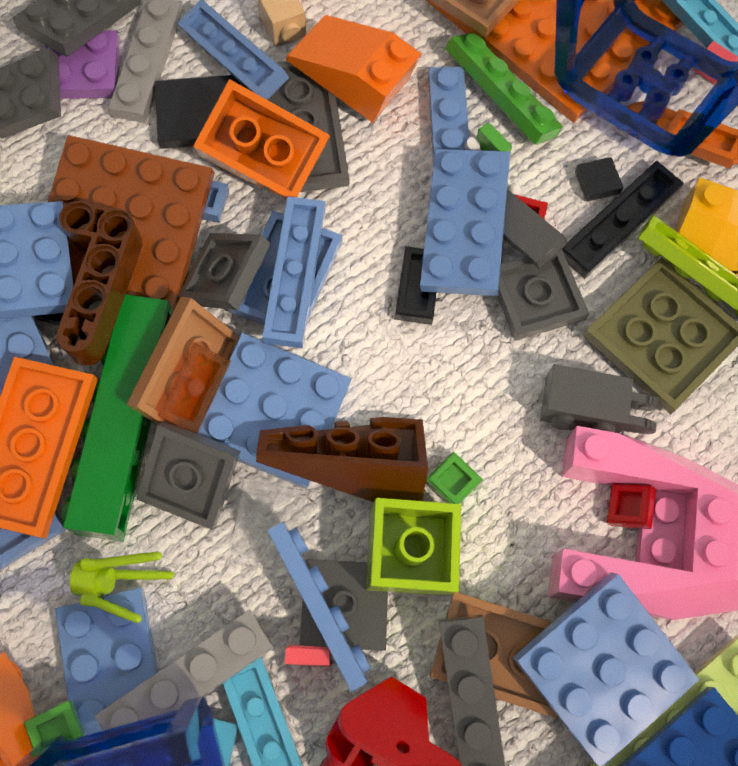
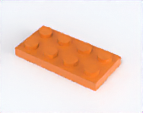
(38, 436)

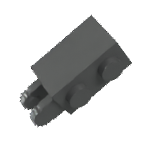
(594, 401)

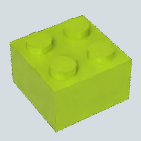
(414, 547)

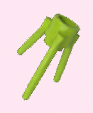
(94, 578)

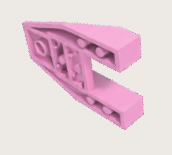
(691, 552)

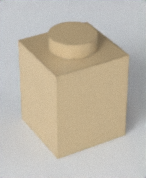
(283, 20)

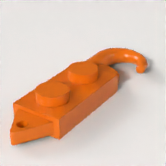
(718, 147)

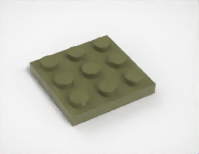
(665, 335)

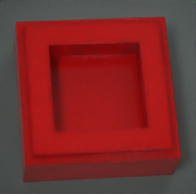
(631, 505)

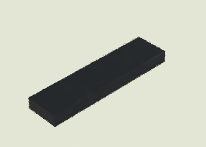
(621, 219)

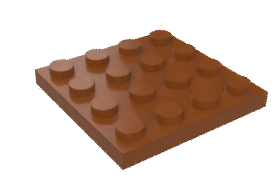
(159, 194)

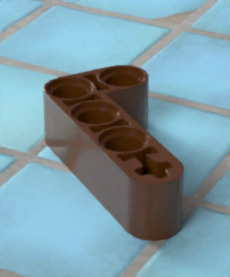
(86, 331)

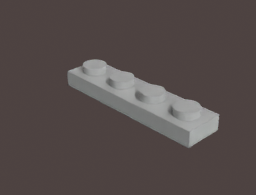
(145, 60)
(191, 674)

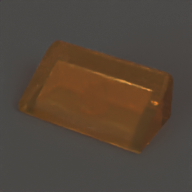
(194, 388)

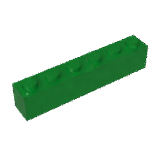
(115, 432)

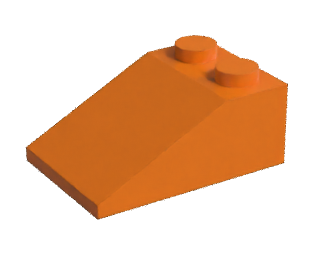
(356, 63)
(260, 141)

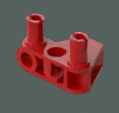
(384, 729)

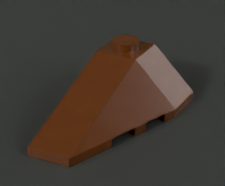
(364, 460)

